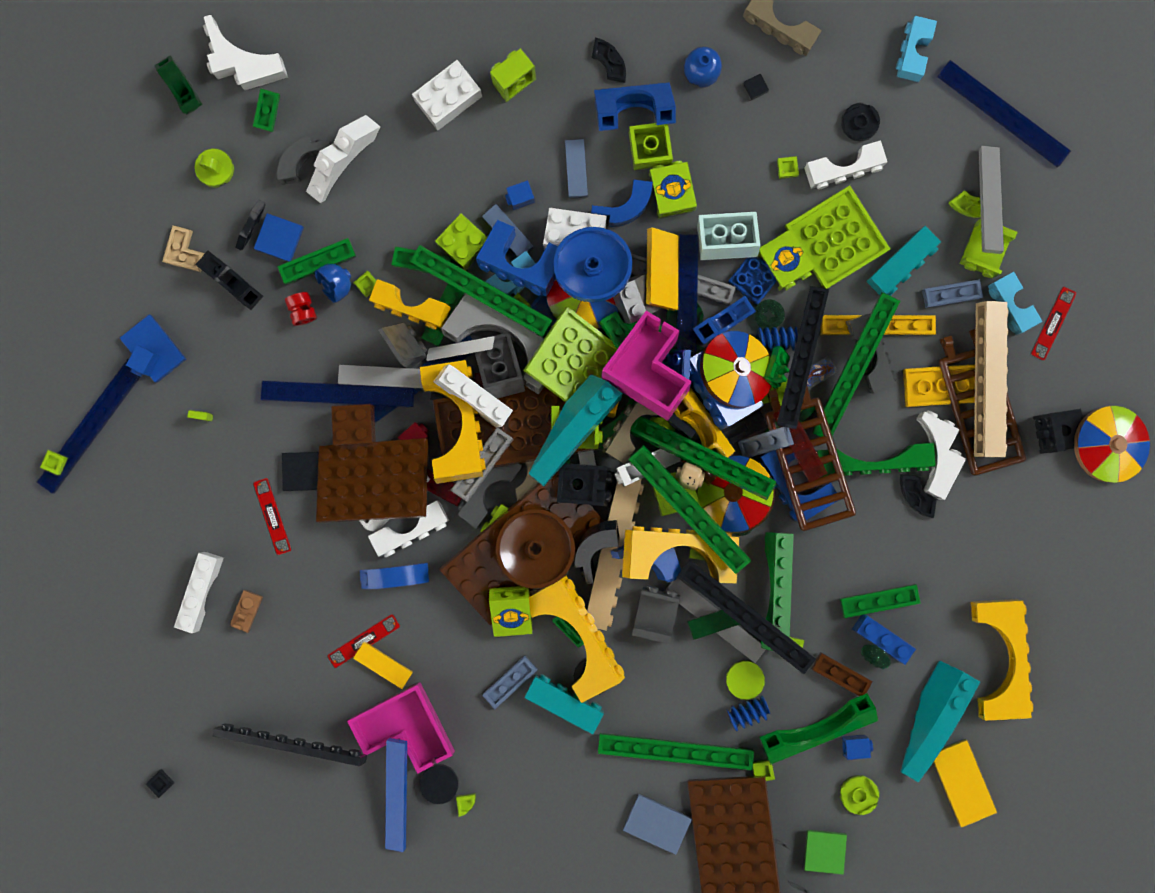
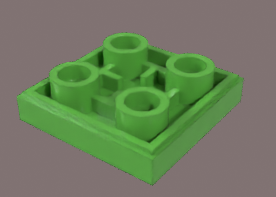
(825, 852)

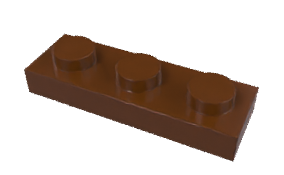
(841, 675)

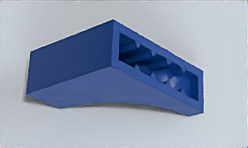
(665, 566)

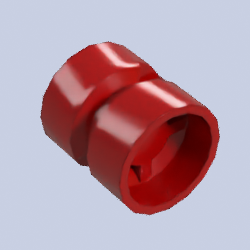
(300, 307)

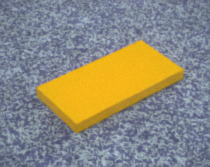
(662, 269)
(928, 387)
(964, 783)

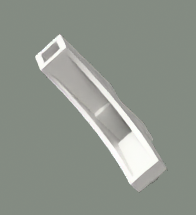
(248, 68)
(336, 157)

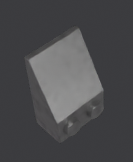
(632, 300)
(403, 344)
(500, 368)

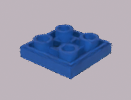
(278, 237)
(753, 279)
(679, 361)

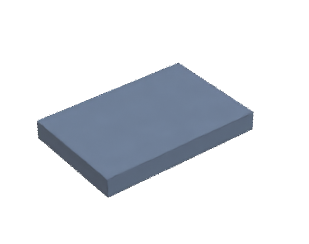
(657, 824)

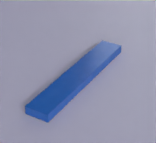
(396, 794)

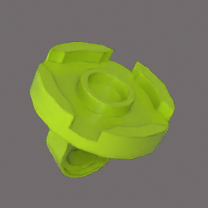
(214, 167)

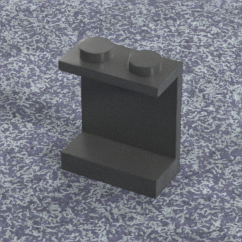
(656, 614)

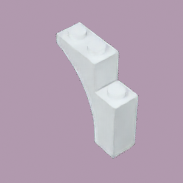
(947, 462)
(628, 473)

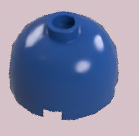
(702, 66)
(334, 280)

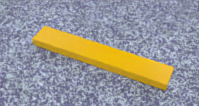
(898, 325)

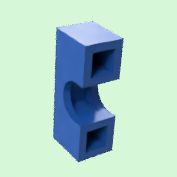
(884, 639)

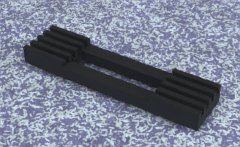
(754, 422)

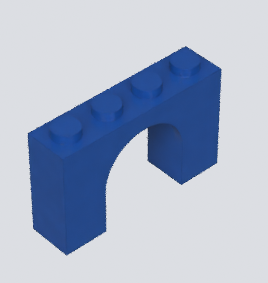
(653, 97)
(492, 258)
(722, 415)
(771, 464)

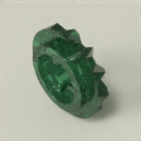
(776, 309)
(876, 656)

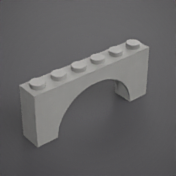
(475, 316)

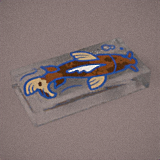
(821, 371)

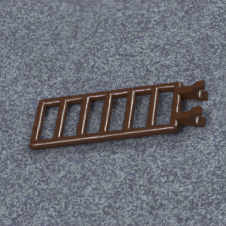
(951, 357)
(832, 457)

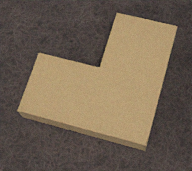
(178, 252)

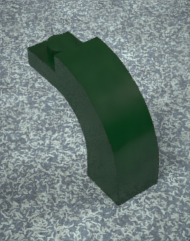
(179, 85)

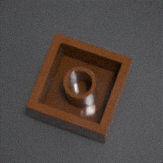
(353, 424)

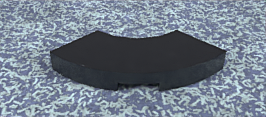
(611, 59)
(246, 232)
(916, 497)

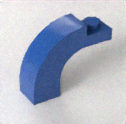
(631, 209)
(724, 320)
(394, 576)

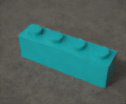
(904, 261)
(564, 704)

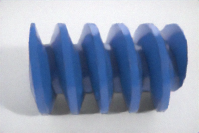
(778, 338)
(748, 713)

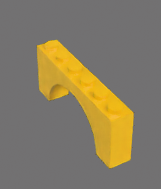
(464, 458)
(644, 547)
(601, 667)
(1013, 695)

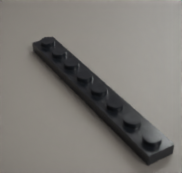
(803, 357)
(747, 617)
(297, 746)

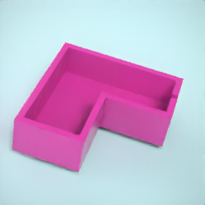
(639, 369)
(407, 718)

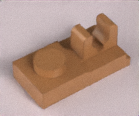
(246, 611)

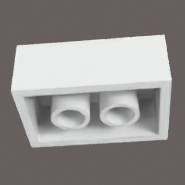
(447, 95)
(563, 222)

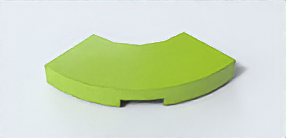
(967, 205)

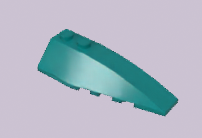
(574, 424)
(937, 716)

